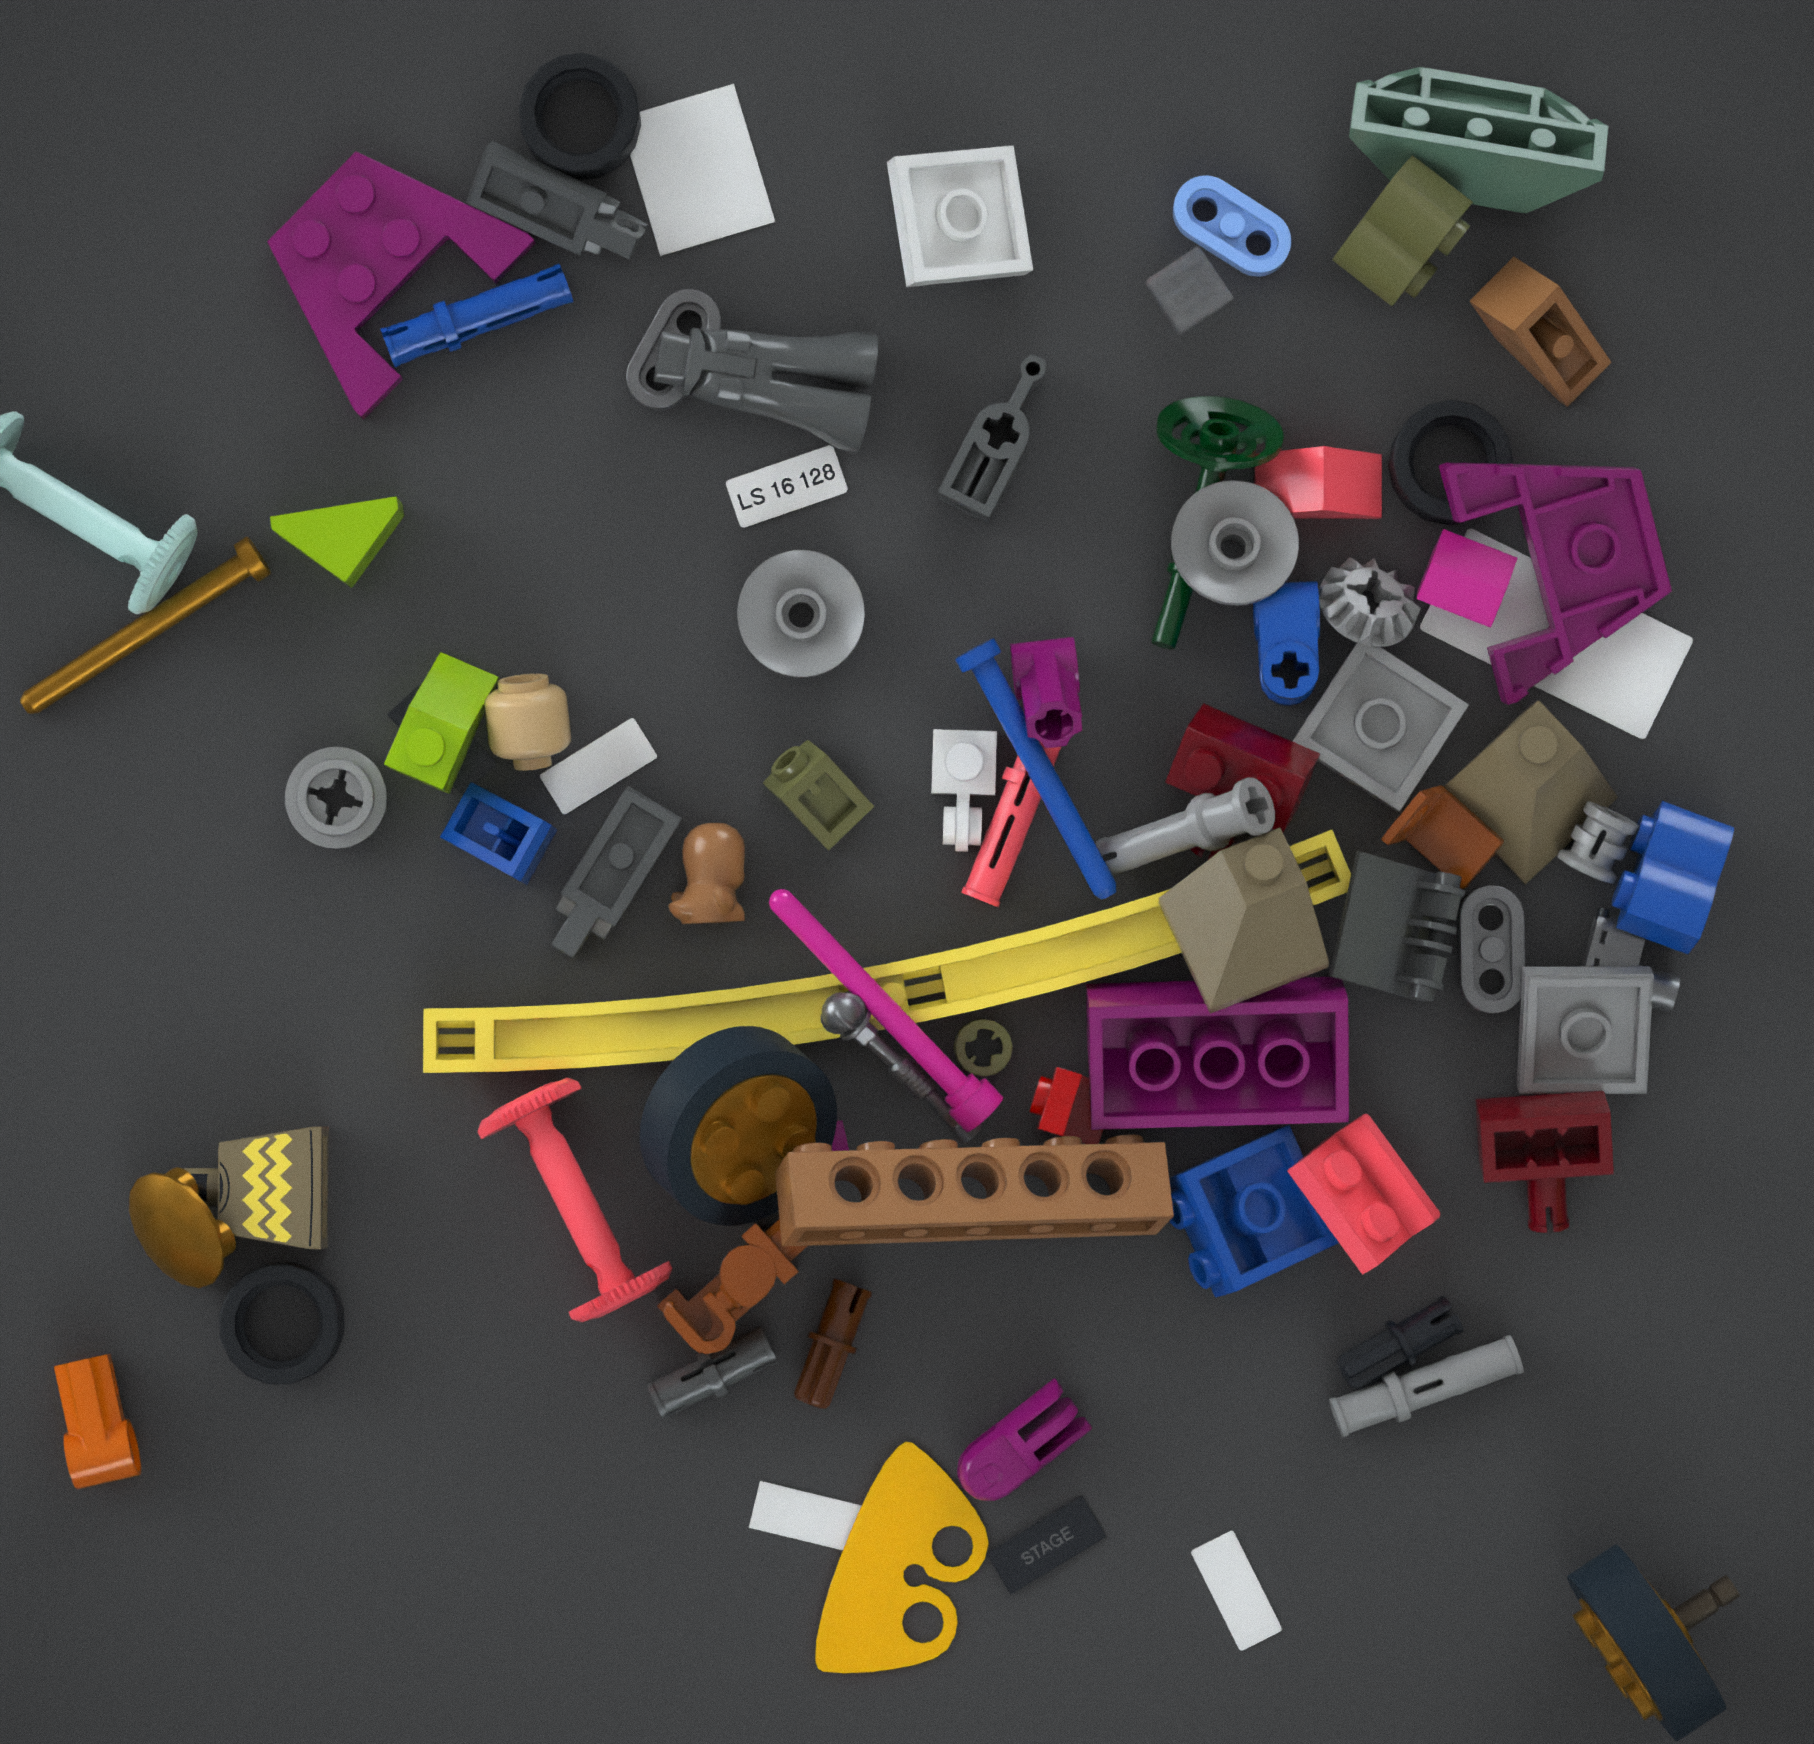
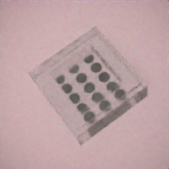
(1189, 290)

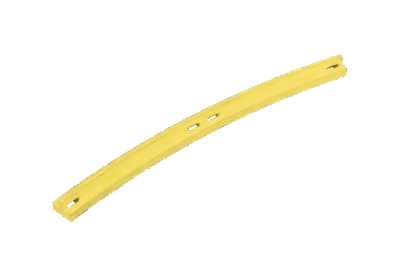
(971, 978)

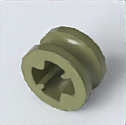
(996, 1061)

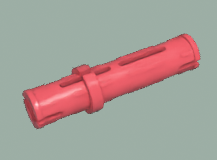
(987, 882)

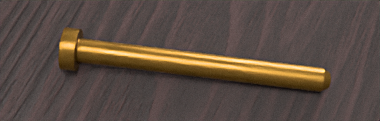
(145, 628)

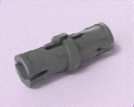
(712, 1373)

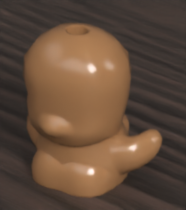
(714, 872)

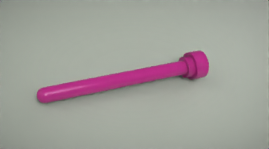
(970, 1099)

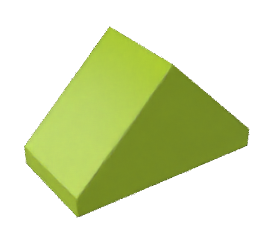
(341, 536)

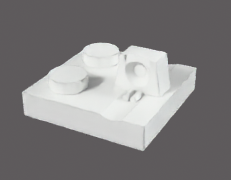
(959, 216)

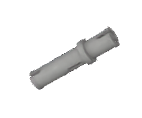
(1426, 1385)

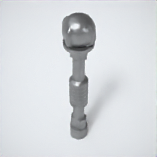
(847, 1016)

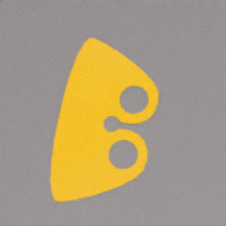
(868, 1593)

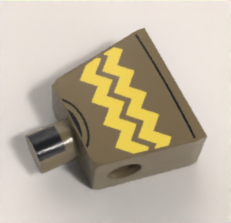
(272, 1187)

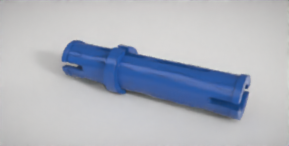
(476, 315)

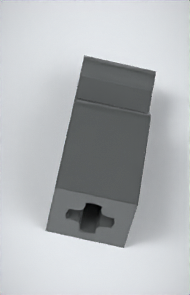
(1001, 462)

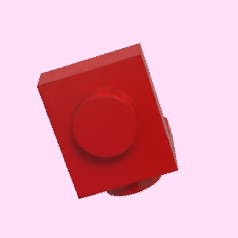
(1065, 1106)

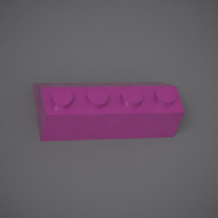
(1258, 1062)

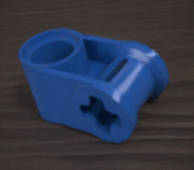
(1288, 629)

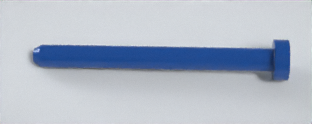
(1038, 766)

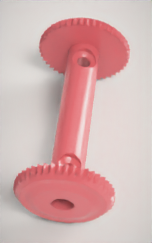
(574, 1199)

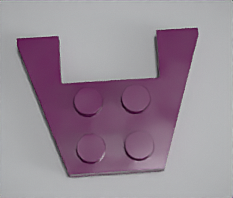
(361, 244)
(1588, 549)

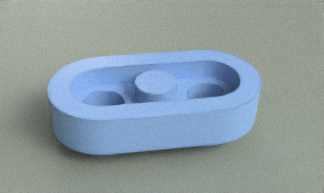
(1234, 223)

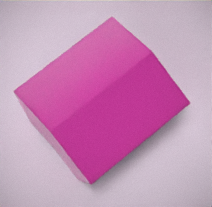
(1466, 578)

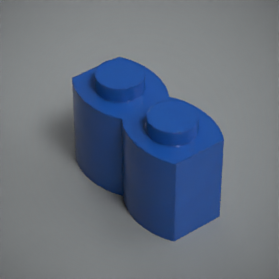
(1672, 877)

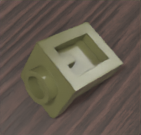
(817, 793)

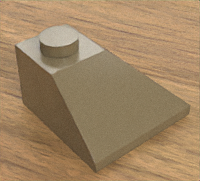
(1531, 789)
(1246, 921)

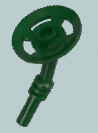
(1215, 455)

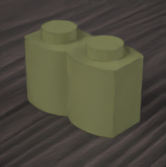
(1403, 231)

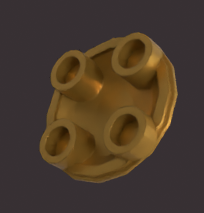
(179, 1228)

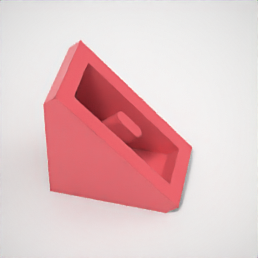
(1325, 482)

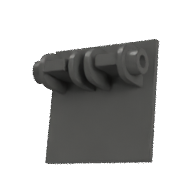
(1396, 927)

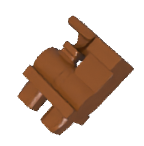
(744, 1279)

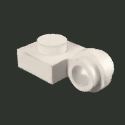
(963, 767)

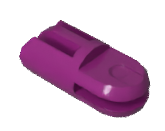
(1021, 1444)

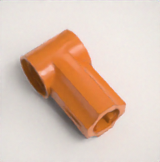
(99, 1438)

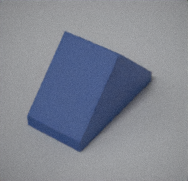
(499, 833)

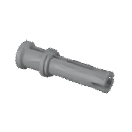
(1205, 823)

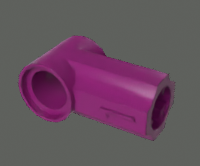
(1048, 686)

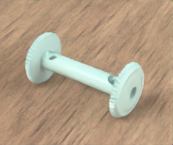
(156, 560)

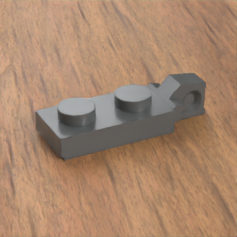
(552, 204)
(613, 869)

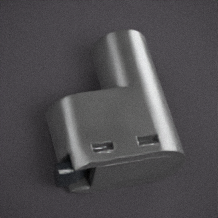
(1619, 948)

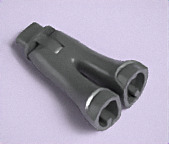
(737, 369)

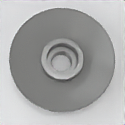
(1240, 514)
(793, 580)

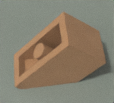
(1541, 330)

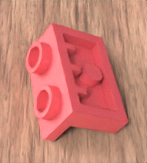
(1364, 1192)

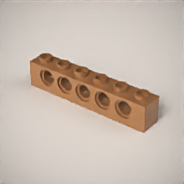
(817, 1215)

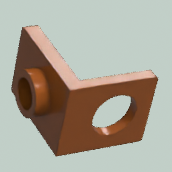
(1446, 834)

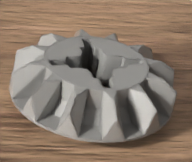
(1348, 609)
(322, 771)

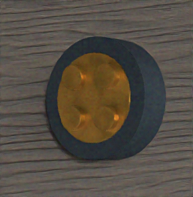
(730, 1118)
(1649, 1641)

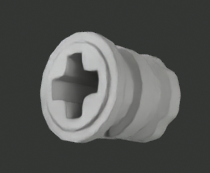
(1611, 849)

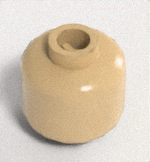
(527, 720)

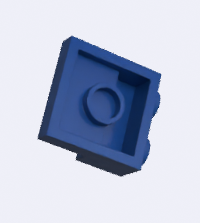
(1247, 1214)

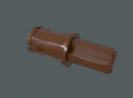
(831, 1344)

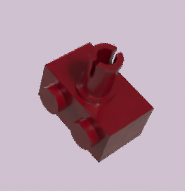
(1225, 749)
(1545, 1143)

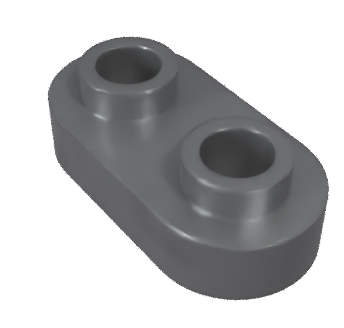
(666, 320)
(1491, 950)

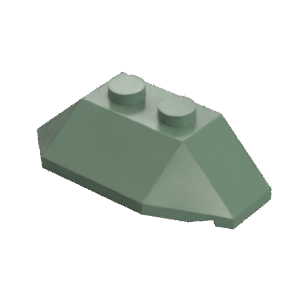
(1482, 135)

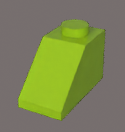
(441, 723)

